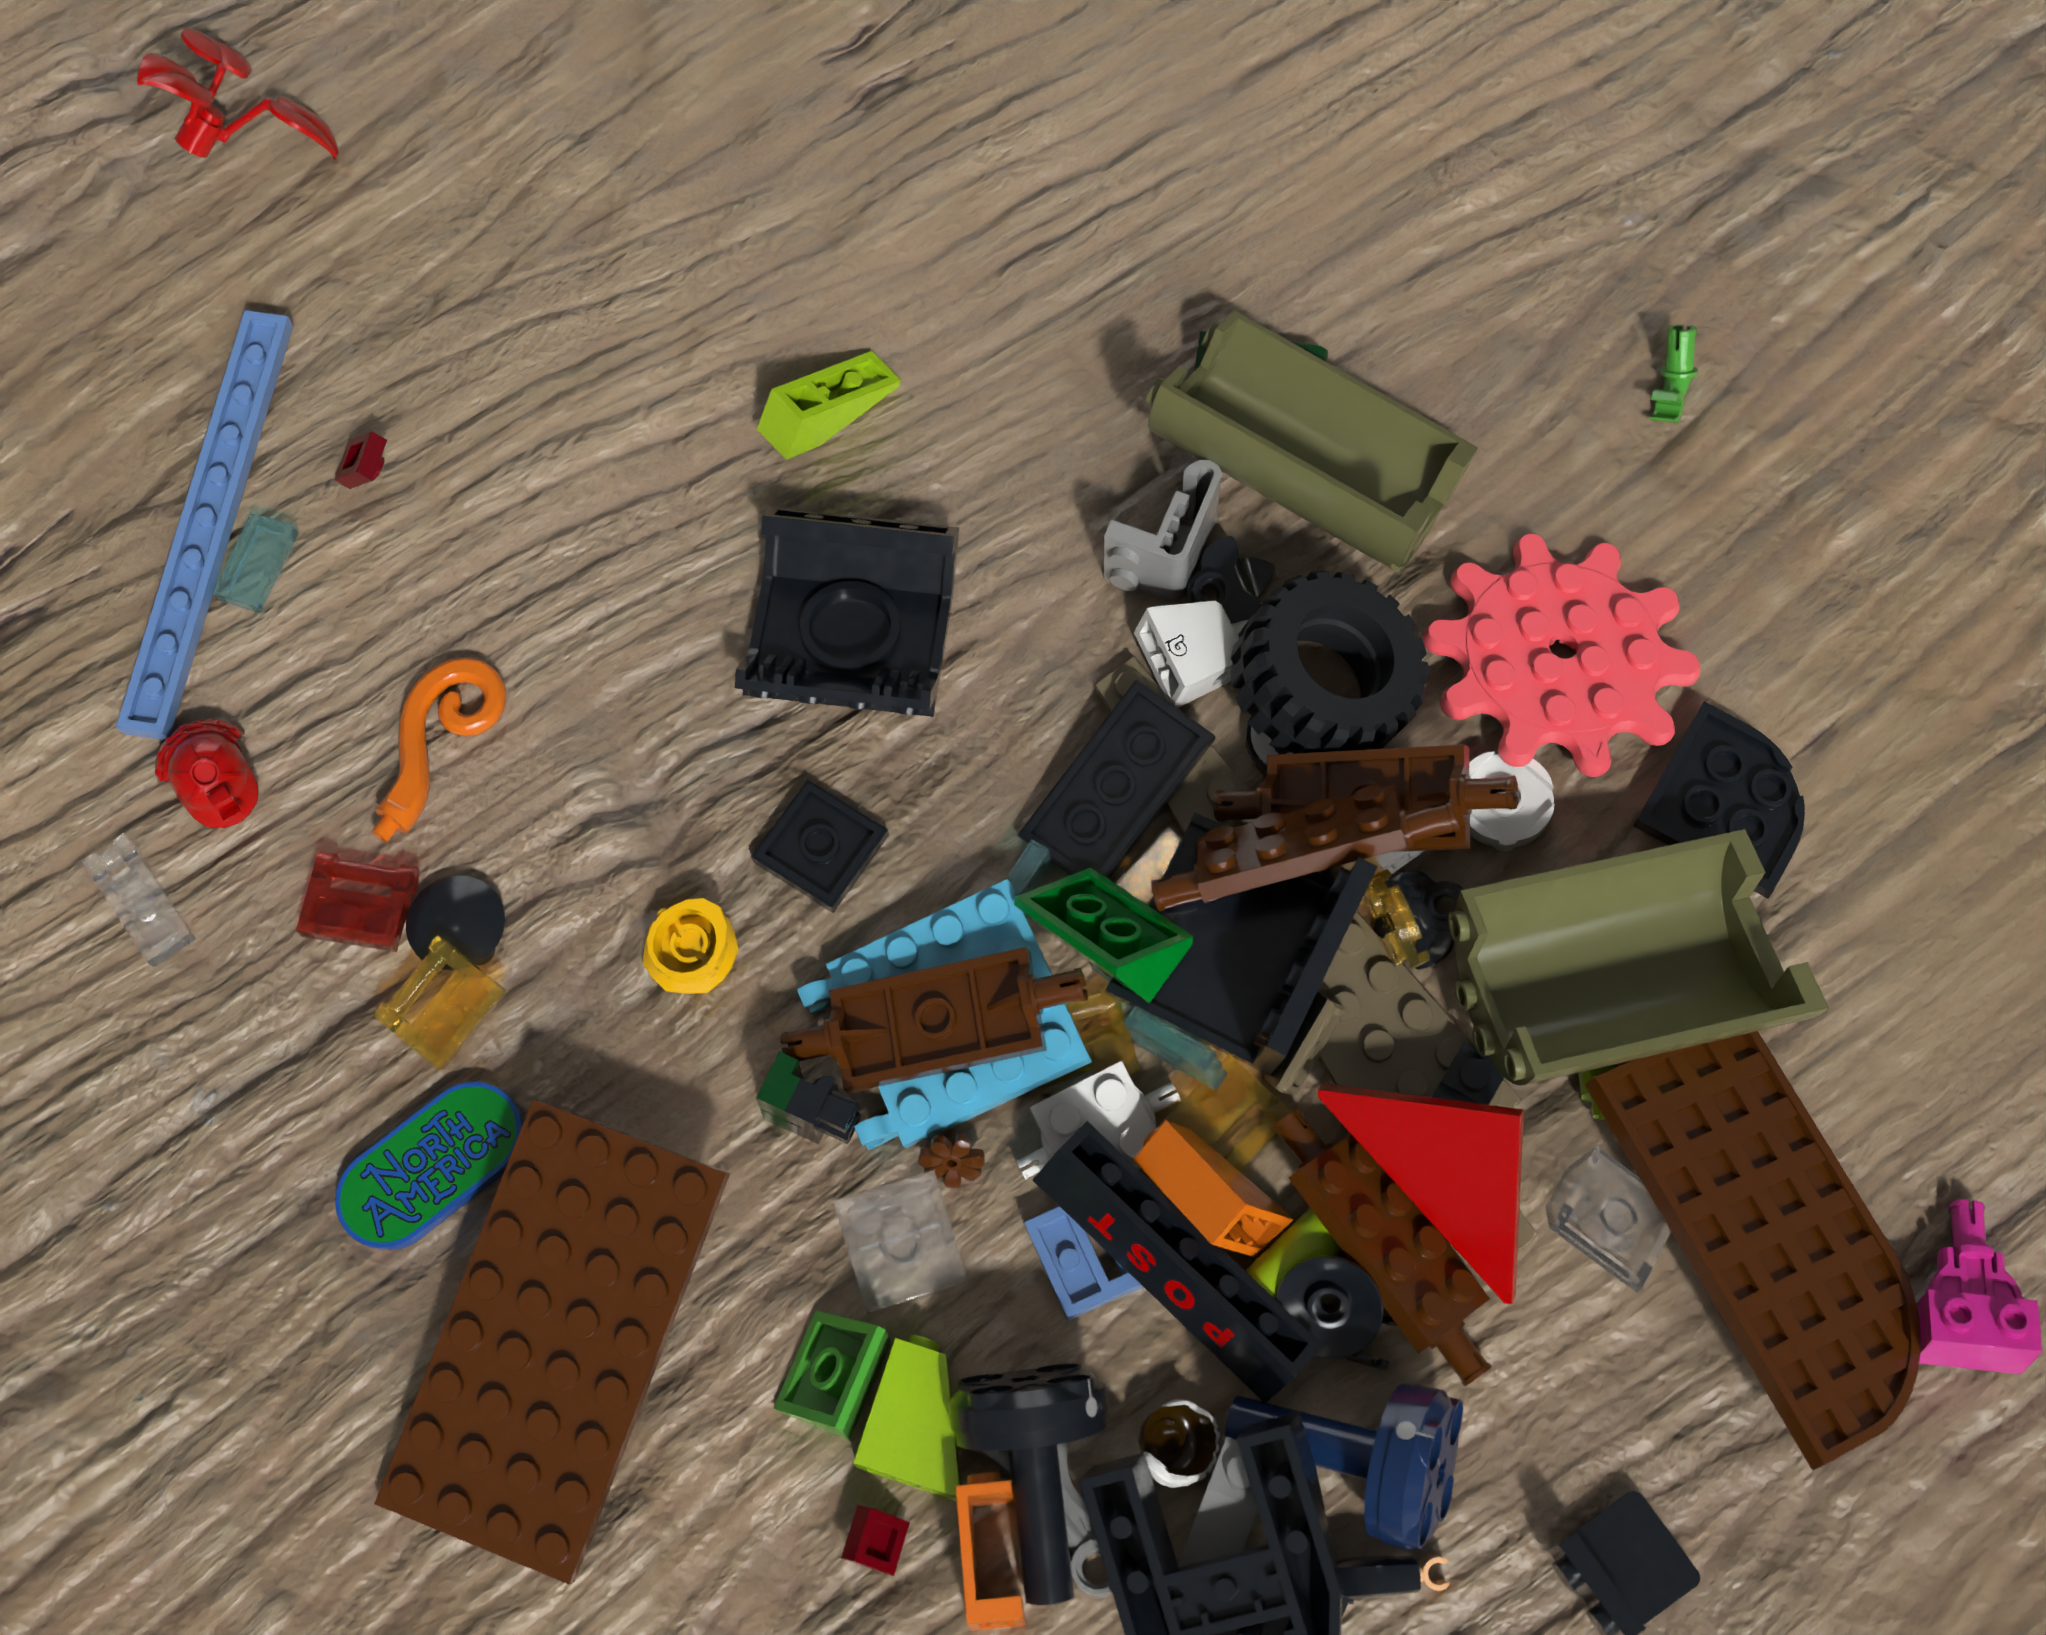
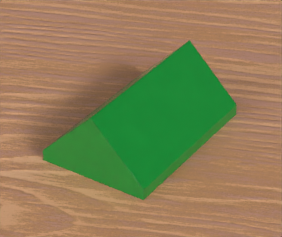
(1109, 929)

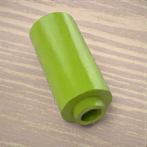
(1299, 1242)

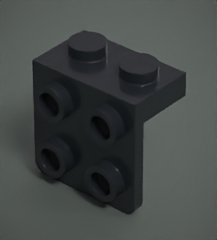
(1624, 1566)

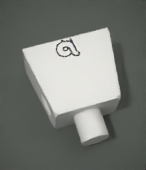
(1188, 648)

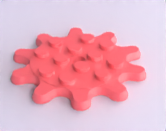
(1554, 699)

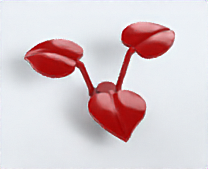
(204, 122)

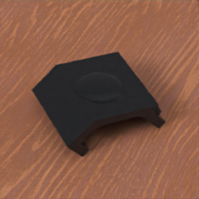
(851, 612)

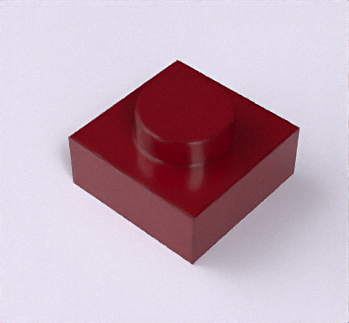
(361, 460)
(875, 1540)

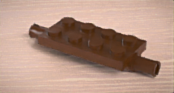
(1419, 774)
(1302, 843)
(936, 1019)
(1391, 1239)

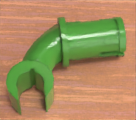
(1676, 372)

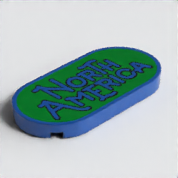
(428, 1166)

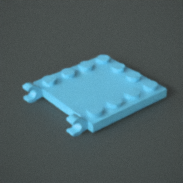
(960, 932)

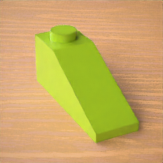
(823, 403)

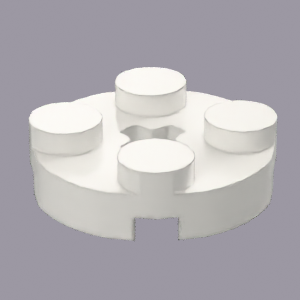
(1512, 827)

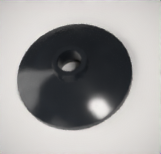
(1339, 1328)

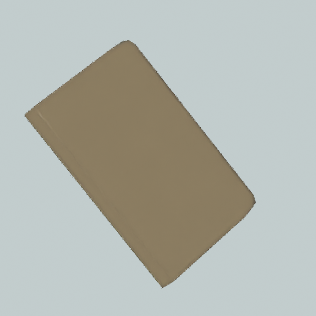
(1307, 1046)

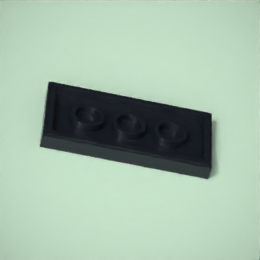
(1118, 783)

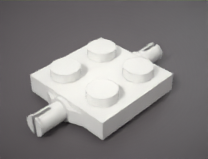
(1108, 1104)

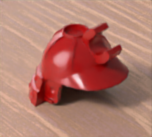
(208, 772)

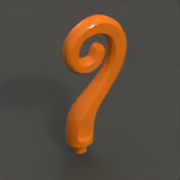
(410, 791)

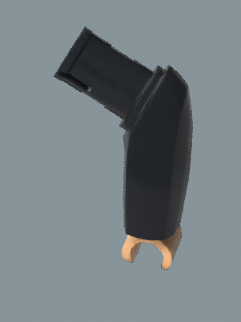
(1386, 1576)

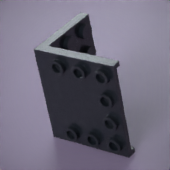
(1252, 957)

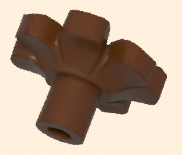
(953, 1158)

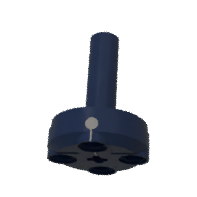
(1404, 1462)

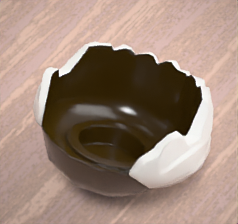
(1179, 1443)

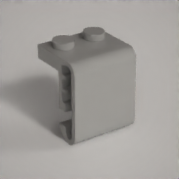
(1167, 560)

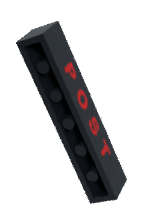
(1177, 1263)

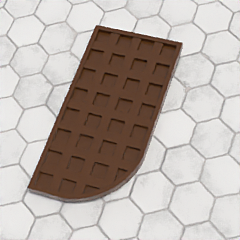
(1772, 1235)

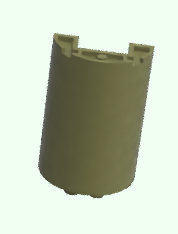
(1312, 439)
(1622, 960)

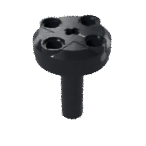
(1028, 1417)

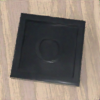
(820, 846)

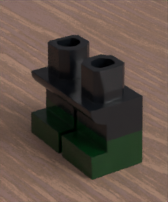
(806, 1107)

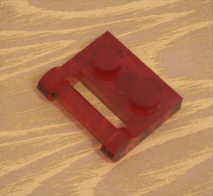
(353, 915)

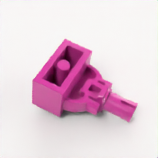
(1974, 1307)

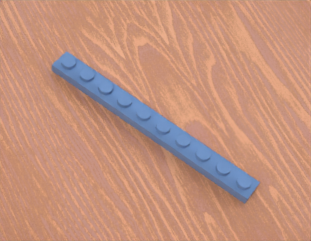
(205, 527)

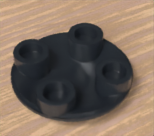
(461, 912)

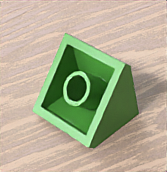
(833, 1373)

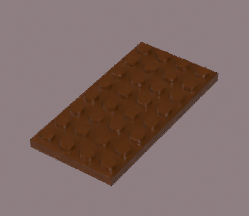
(552, 1341)

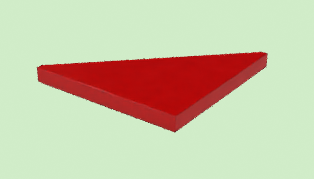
(1452, 1163)

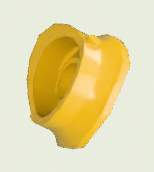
(690, 947)

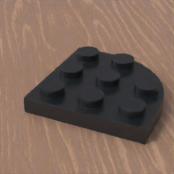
(1727, 782)

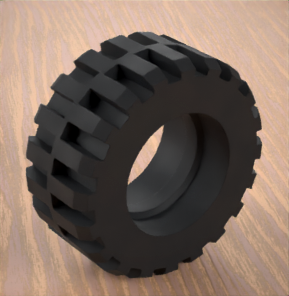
(1357, 626)

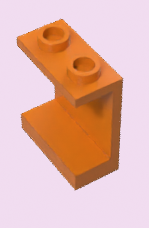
(983, 1490)

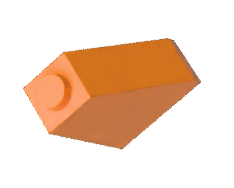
(1211, 1191)

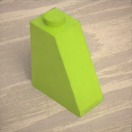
(909, 1421)

